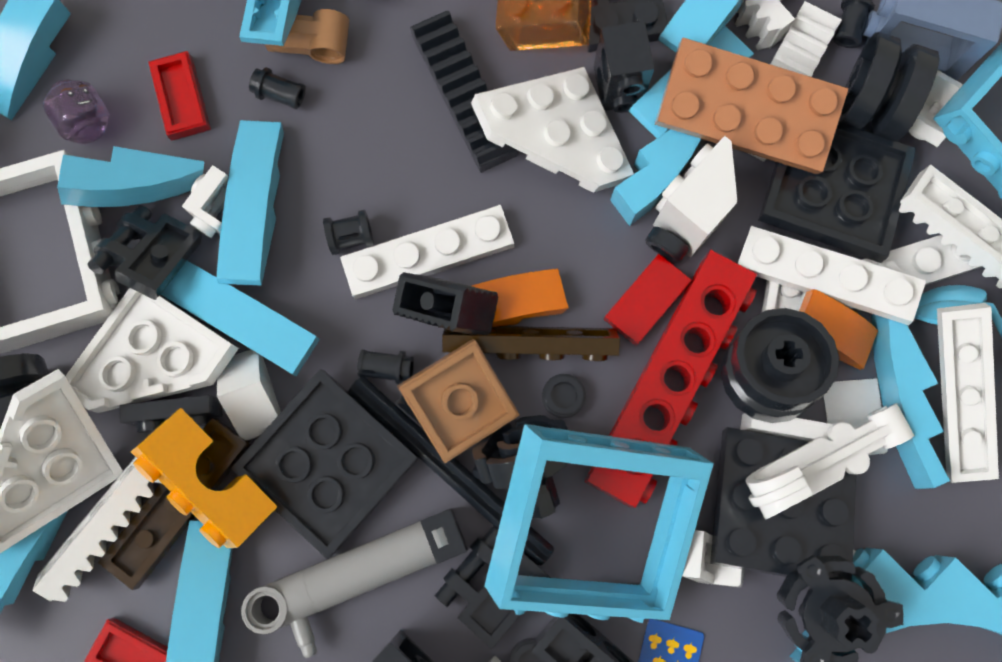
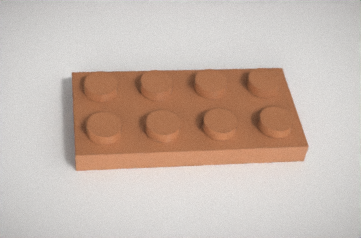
(751, 104)

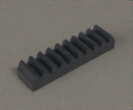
(458, 83)

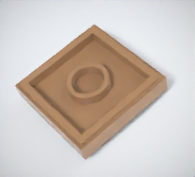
(458, 400)

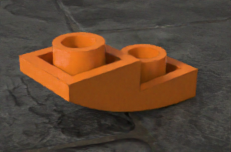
(527, 296)
(850, 331)

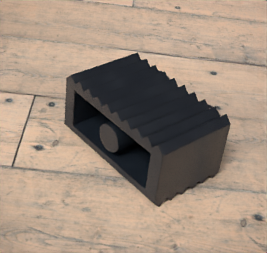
(445, 304)

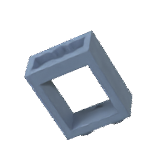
(971, 22)

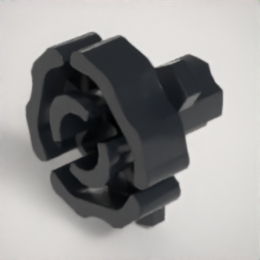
(497, 456)
(836, 610)

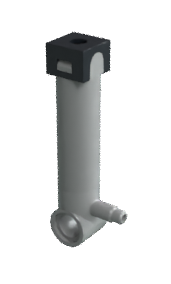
(353, 575)

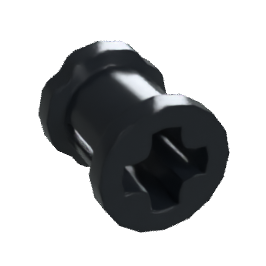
(348, 232)

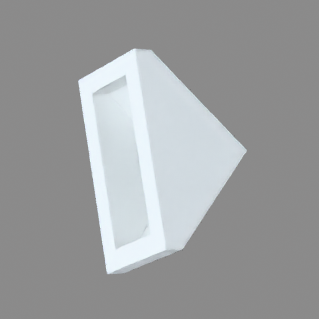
(247, 394)

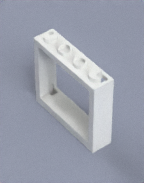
(83, 224)

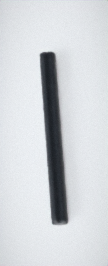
(452, 472)

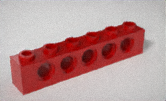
(713, 278)

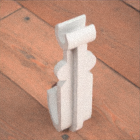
(825, 461)

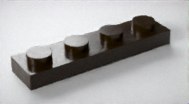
(548, 342)
(159, 522)

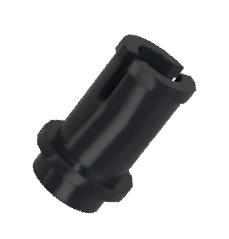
(853, 22)
(279, 89)
(385, 365)

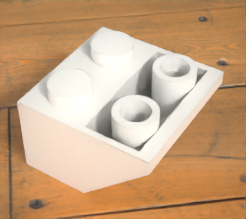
(701, 198)

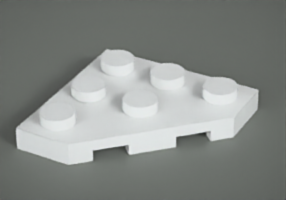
(557, 126)
(147, 354)
(48, 457)

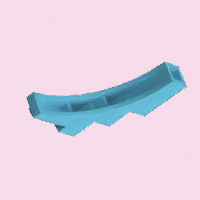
(937, 594)

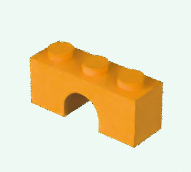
(172, 457)

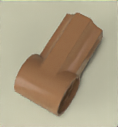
(319, 36)

